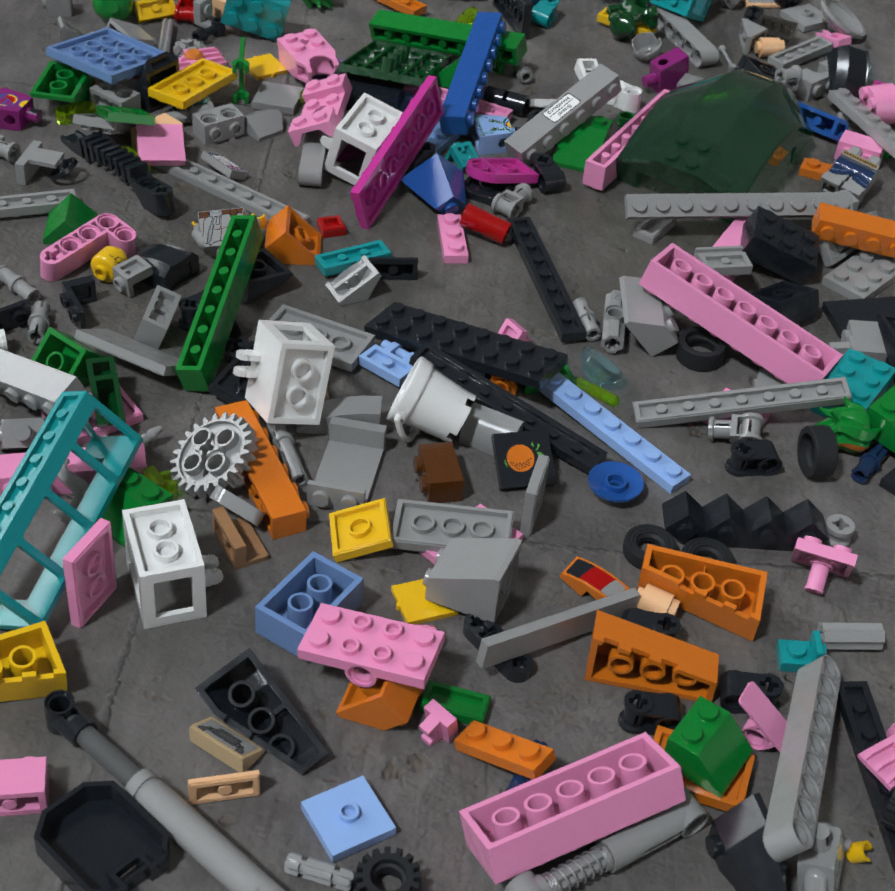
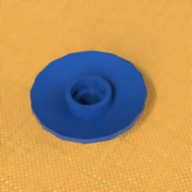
(615, 481)

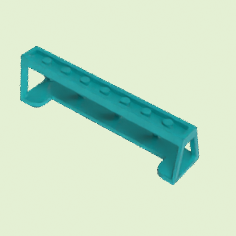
(33, 483)

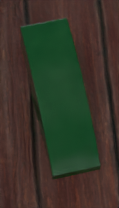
(105, 387)

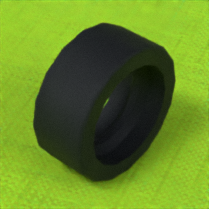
(699, 360)
(817, 451)

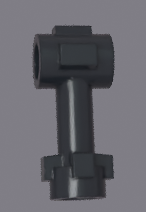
(216, 29)

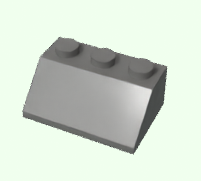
(647, 316)

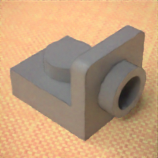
(203, 13)
(129, 273)

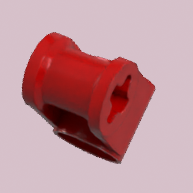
(184, 11)

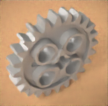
(214, 454)

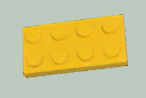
(192, 83)

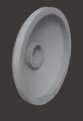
(842, 19)

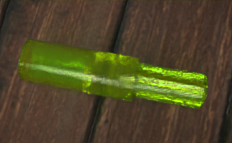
(598, 392)

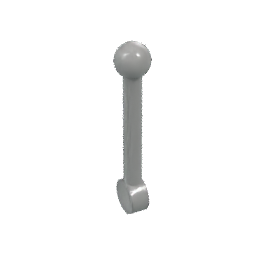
(722, 49)

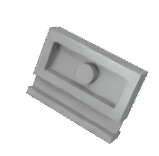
(725, 259)

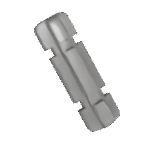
(319, 871)

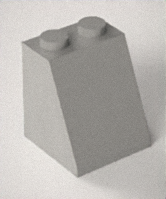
(474, 575)

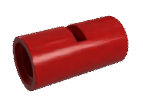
(485, 223)

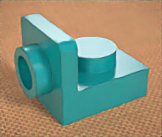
(461, 154)
(797, 653)

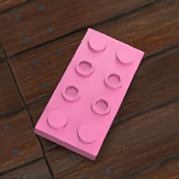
(371, 647)

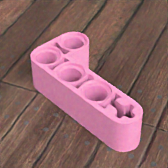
(84, 243)

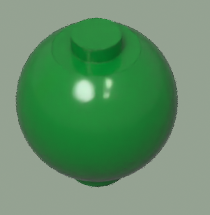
(113, 9)

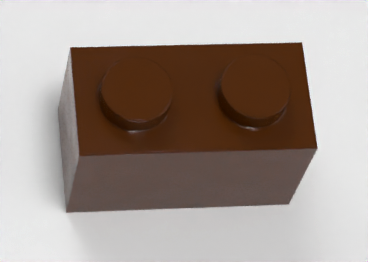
(439, 472)

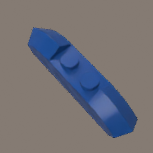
(824, 123)

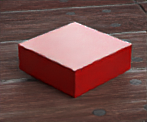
(331, 226)

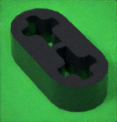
(752, 13)

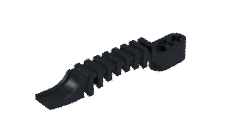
(151, 192)

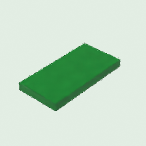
(125, 115)

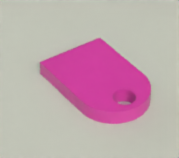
(501, 170)

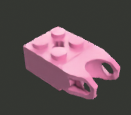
(307, 55)

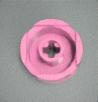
(880, 100)

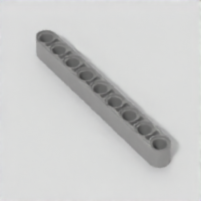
(802, 761)

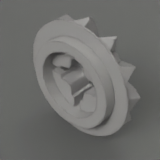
(187, 44)

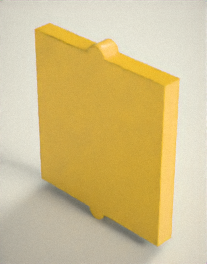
(265, 67)
(413, 605)

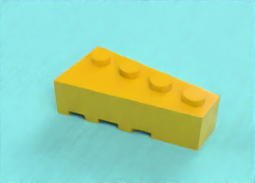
(30, 664)

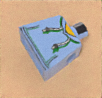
(490, 133)

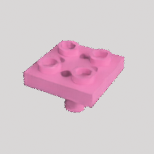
(822, 561)

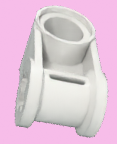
(628, 99)

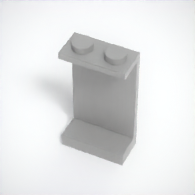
(348, 464)

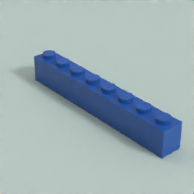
(472, 73)

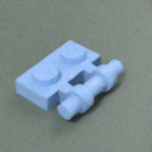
(387, 361)

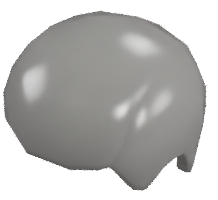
(646, 46)

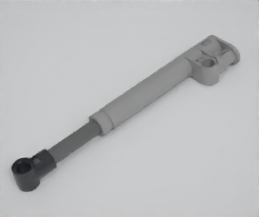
(159, 800)

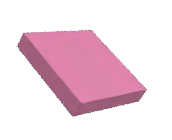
(161, 144)

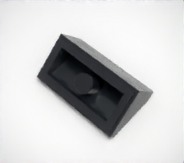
(396, 267)

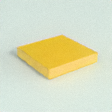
(360, 530)

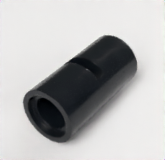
(508, 99)

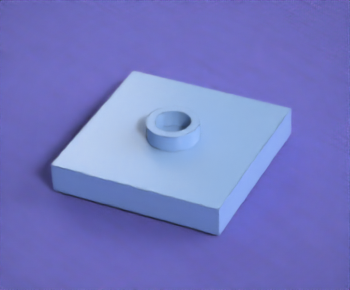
(348, 818)

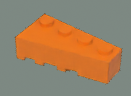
(708, 588)
(648, 660)

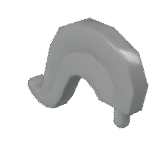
(76, 485)

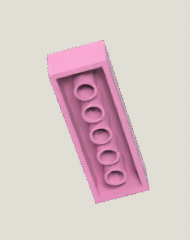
(571, 807)

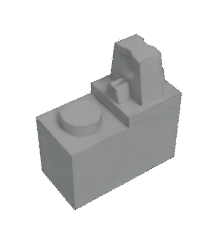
(862, 337)

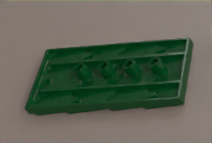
(395, 63)

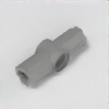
(613, 323)

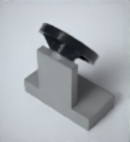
(35, 157)

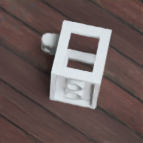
(363, 127)
(287, 375)
(163, 549)

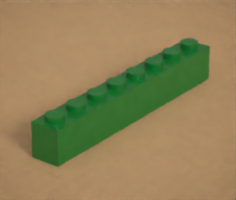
(439, 35)
(219, 303)

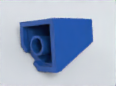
(438, 184)

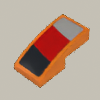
(589, 577)

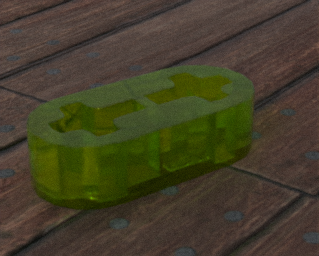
(65, 113)

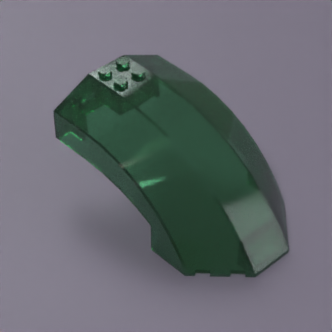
(717, 135)

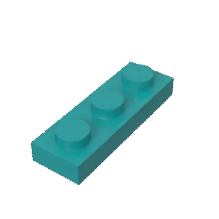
(339, 260)

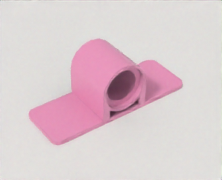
(765, 725)

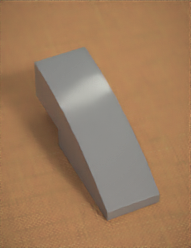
(359, 408)

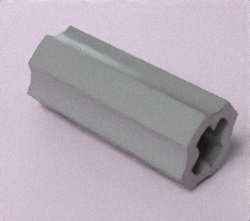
(852, 635)

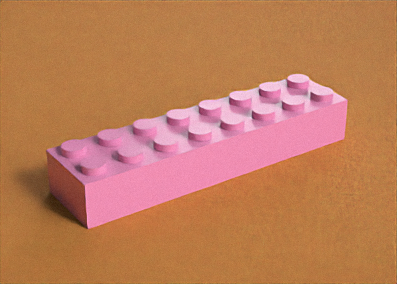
(737, 317)

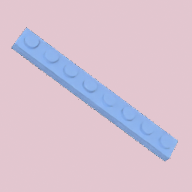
(616, 434)

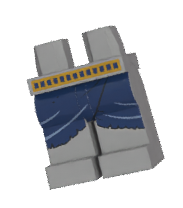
(851, 173)

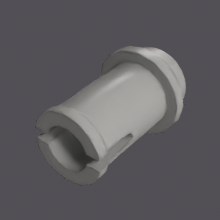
(523, 73)

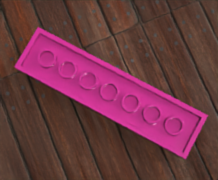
(397, 153)

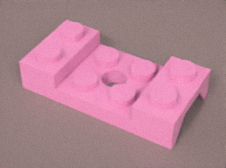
(323, 106)

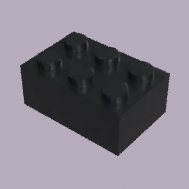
(780, 245)

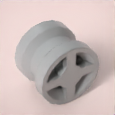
(839, 530)

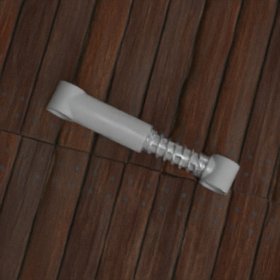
(619, 848)

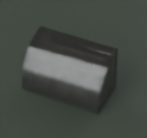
(779, 28)

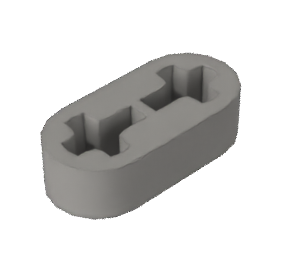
(237, 505)

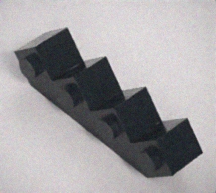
(754, 527)

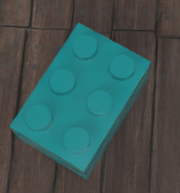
(257, 17)
(865, 377)

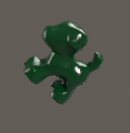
(628, 15)

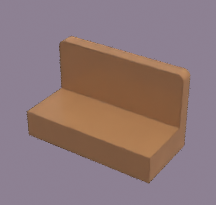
(238, 539)

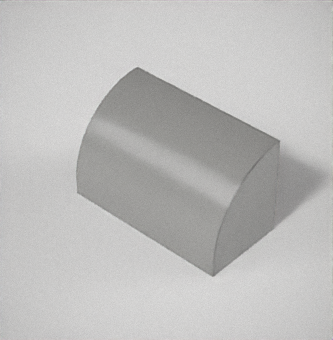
(483, 423)

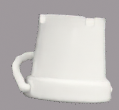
(429, 404)

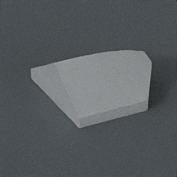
(264, 124)
(354, 283)

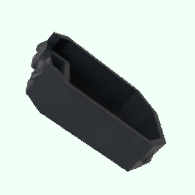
(383, 90)
(98, 837)

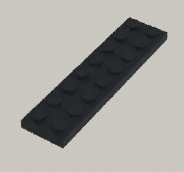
(469, 344)

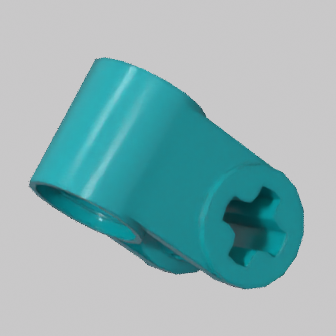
(544, 12)

